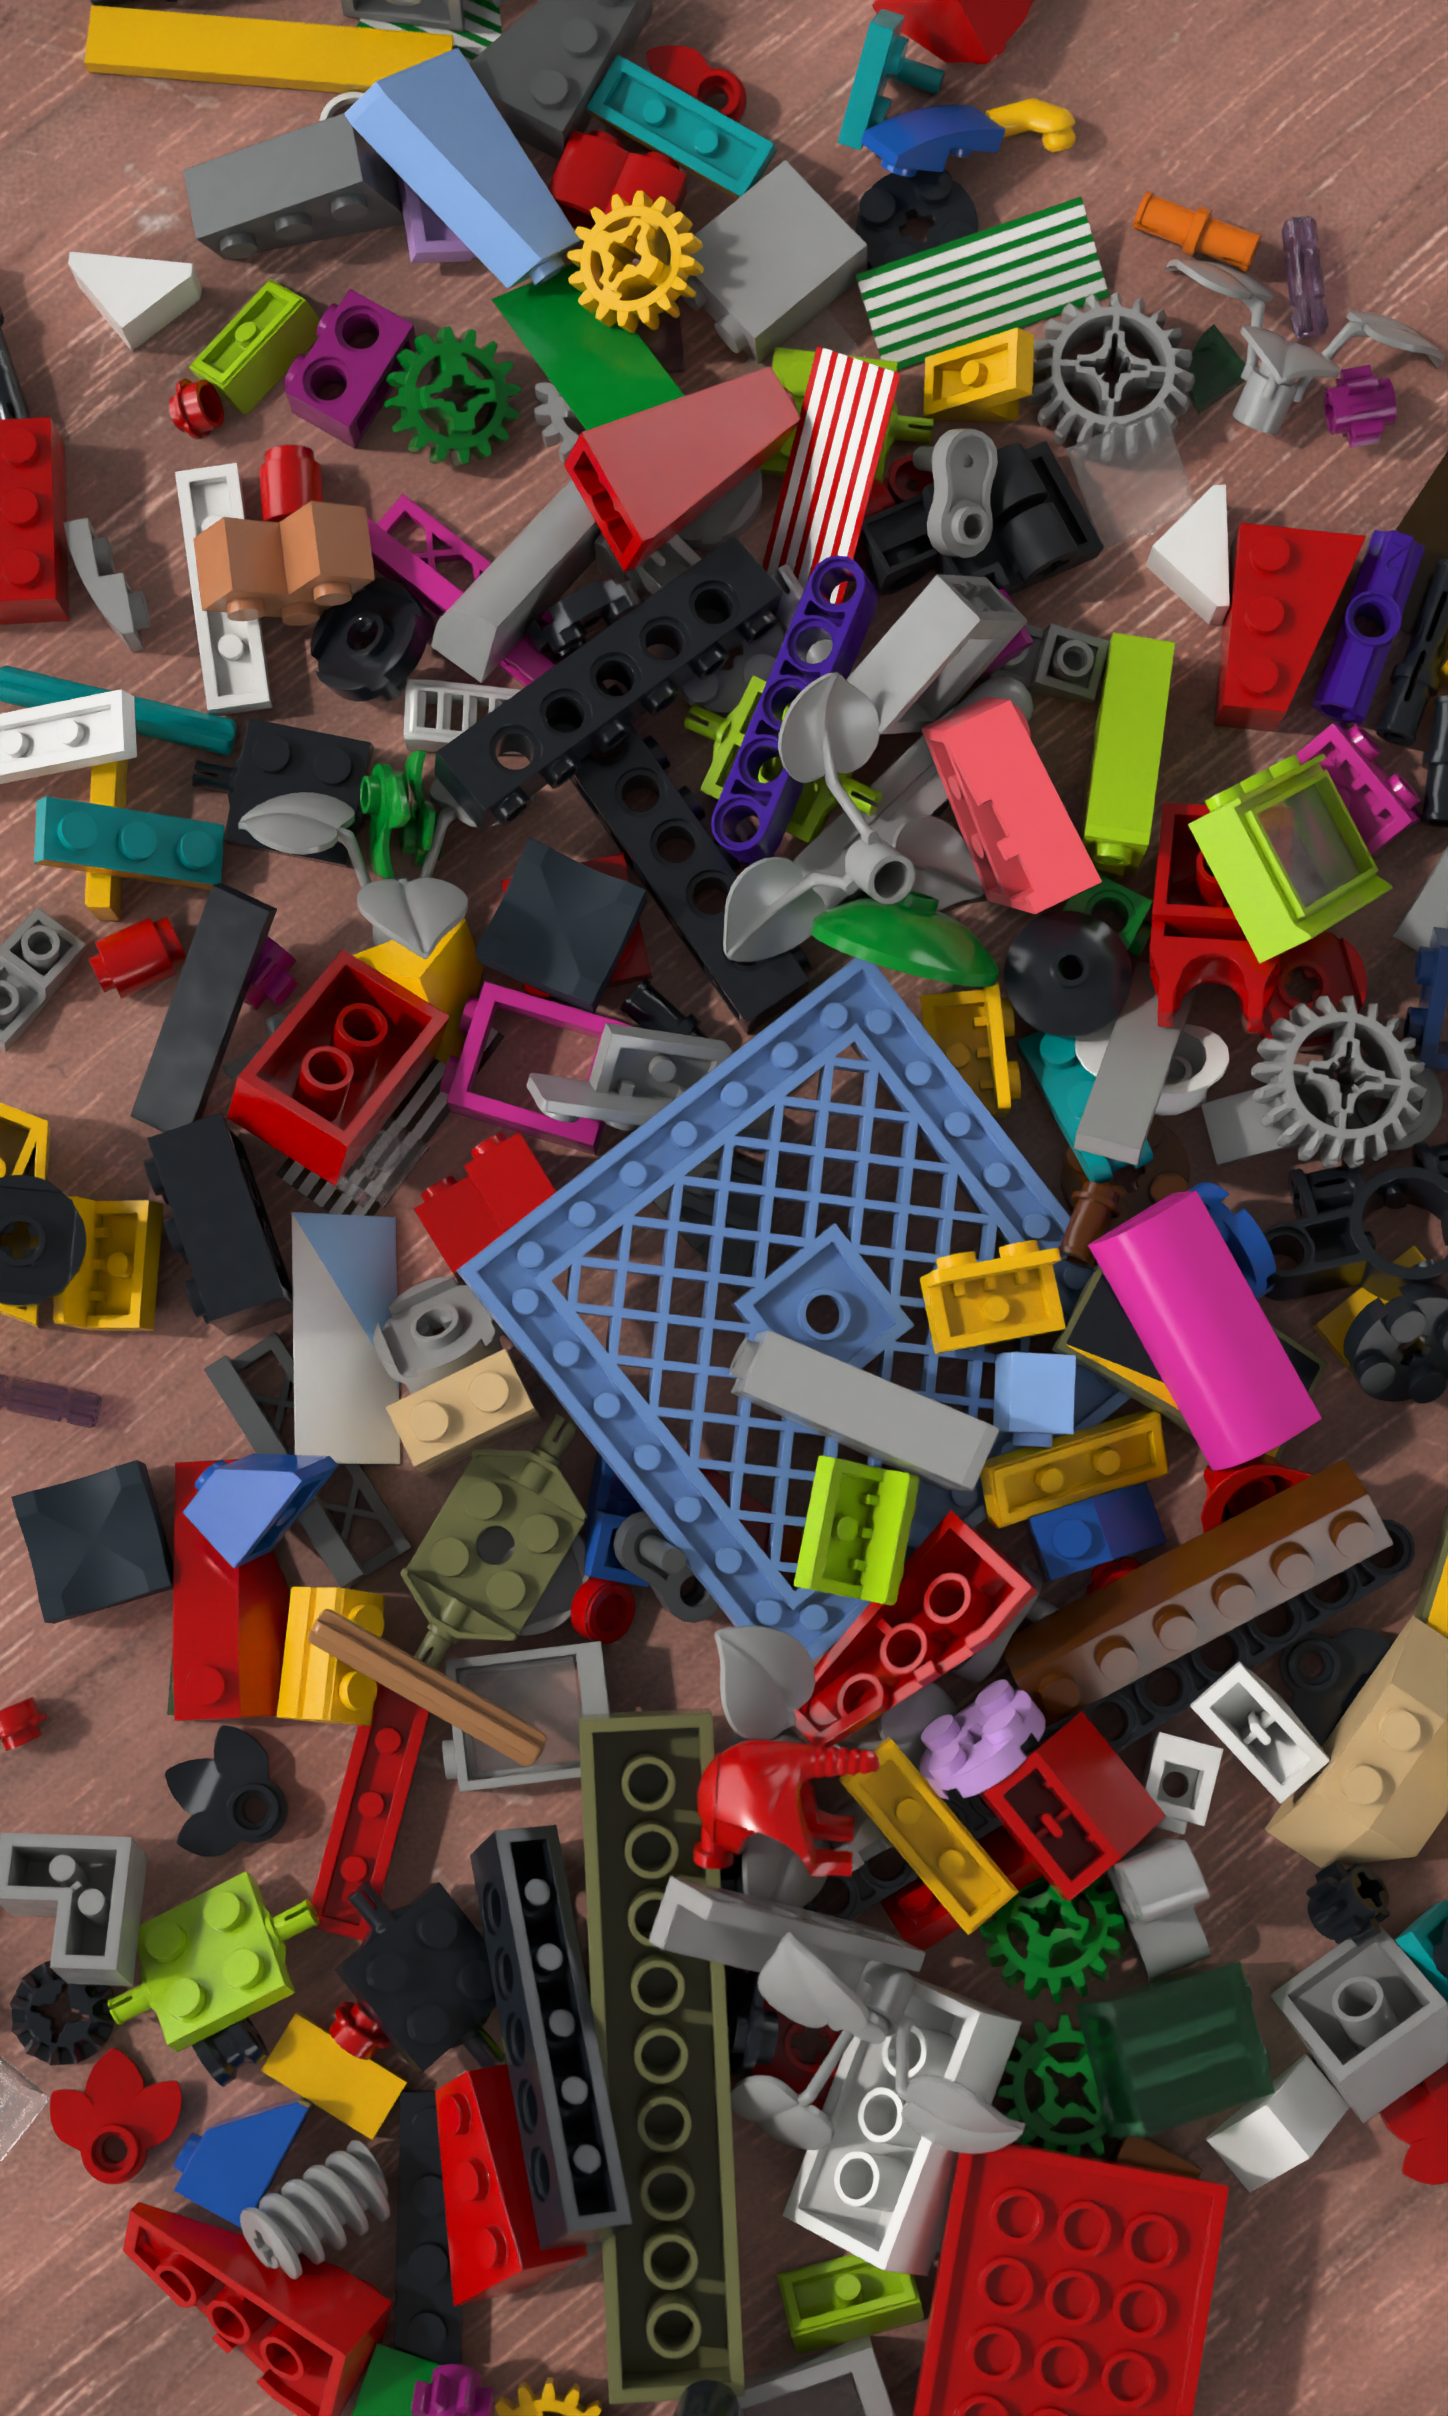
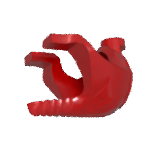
(769, 1791)

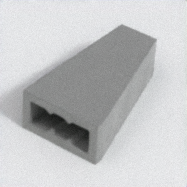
(863, 1411)

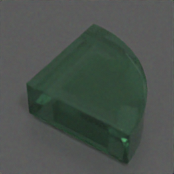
(1215, 369)

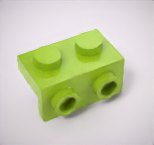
(857, 1530)

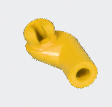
(1038, 117)

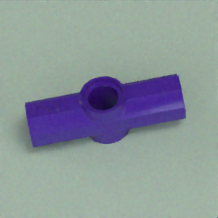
(1380, 594)

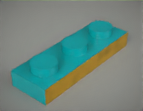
(681, 128)
(128, 843)

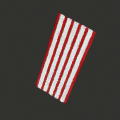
(831, 465)

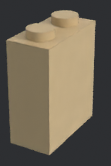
(464, 1413)

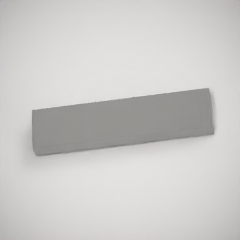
(1131, 1074)

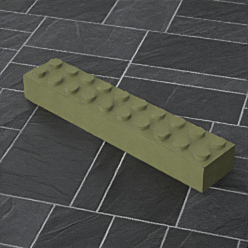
(662, 2060)

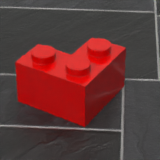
(497, 1193)

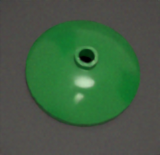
(908, 939)

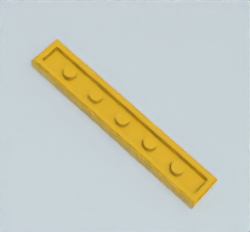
(251, 50)

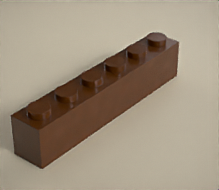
(1196, 1592)

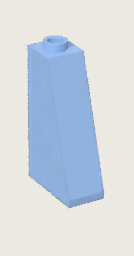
(466, 166)

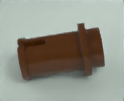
(1089, 1221)

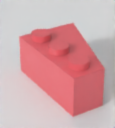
(1008, 807)

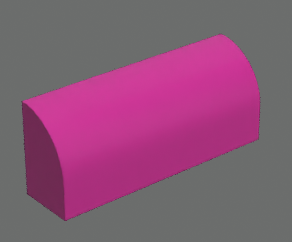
(1204, 1331)

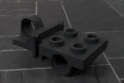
(1033, 537)

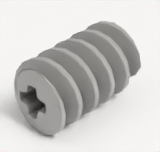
(317, 2210)

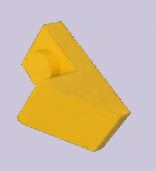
(980, 379)

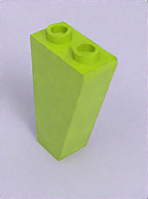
(1126, 754)

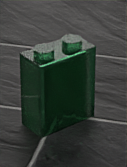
(1175, 2049)

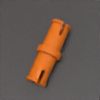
(1197, 231)

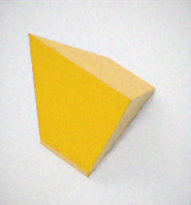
(442, 979)

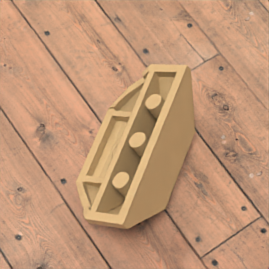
(1385, 1763)

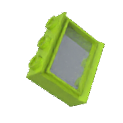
(1287, 855)

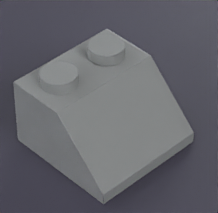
(1368, 2021)

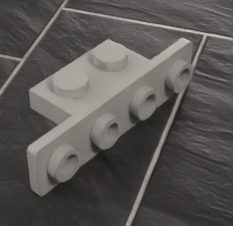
(634, 1079)

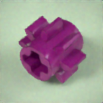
(1359, 406)
(271, 976)
(452, 2392)

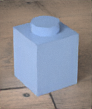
(1034, 1396)

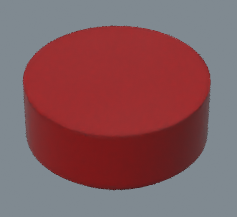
(602, 1610)

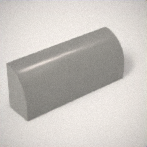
(519, 585)

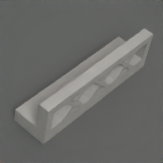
(748, 1930)

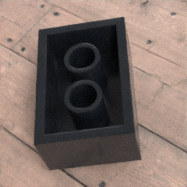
(219, 1224)

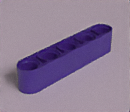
(812, 622)

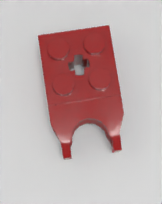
(1196, 931)

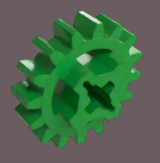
(453, 421)
(1046, 1955)
(1046, 2110)

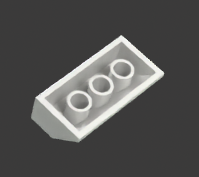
(878, 2180)

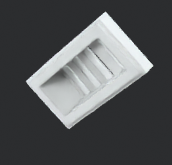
(445, 694)

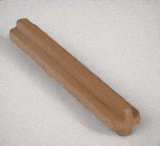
(427, 1687)

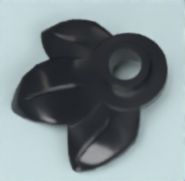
(1347, 1666)
(218, 1792)
(751, 2028)

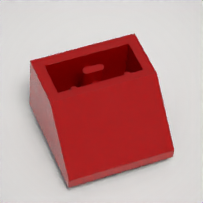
(1073, 1807)

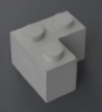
(92, 1891)

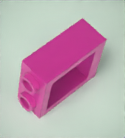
(461, 1072)

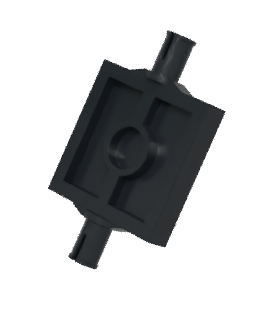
(288, 761)
(423, 1977)

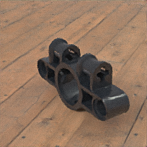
(1329, 1231)

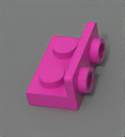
(1376, 802)

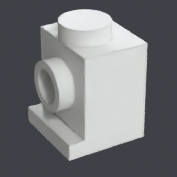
(1197, 1765)

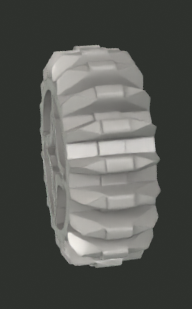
(1084, 375)
(1348, 1033)

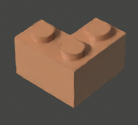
(286, 566)

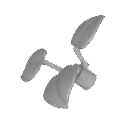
(1272, 385)
(770, 903)
(399, 908)
(760, 1685)
(814, 1996)

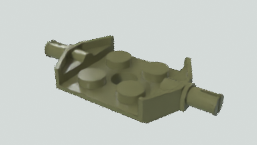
(507, 1491)

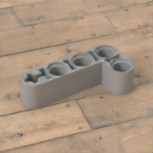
(1157, 1901)

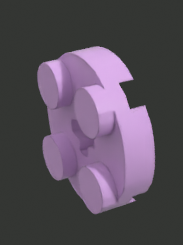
(980, 1741)

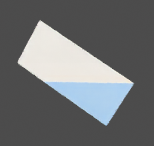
(340, 1292)

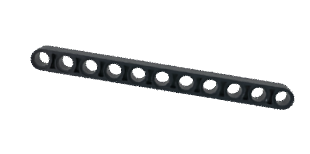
(1142, 1716)

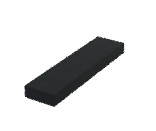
(203, 1009)

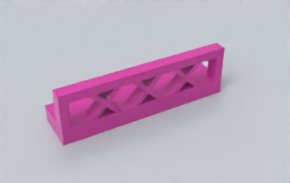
(436, 594)

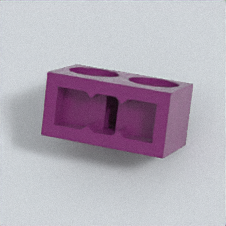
(359, 370)

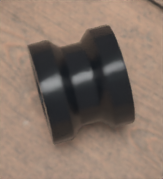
(231, 2049)

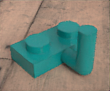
(882, 60)

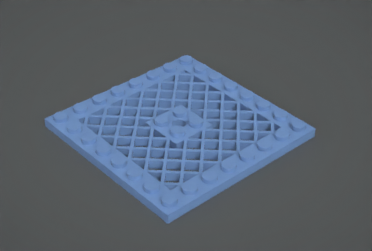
(518, 1268)

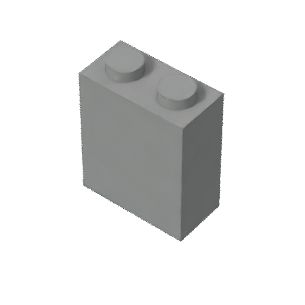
(773, 263)

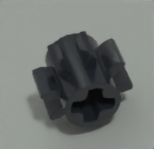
(1348, 1903)

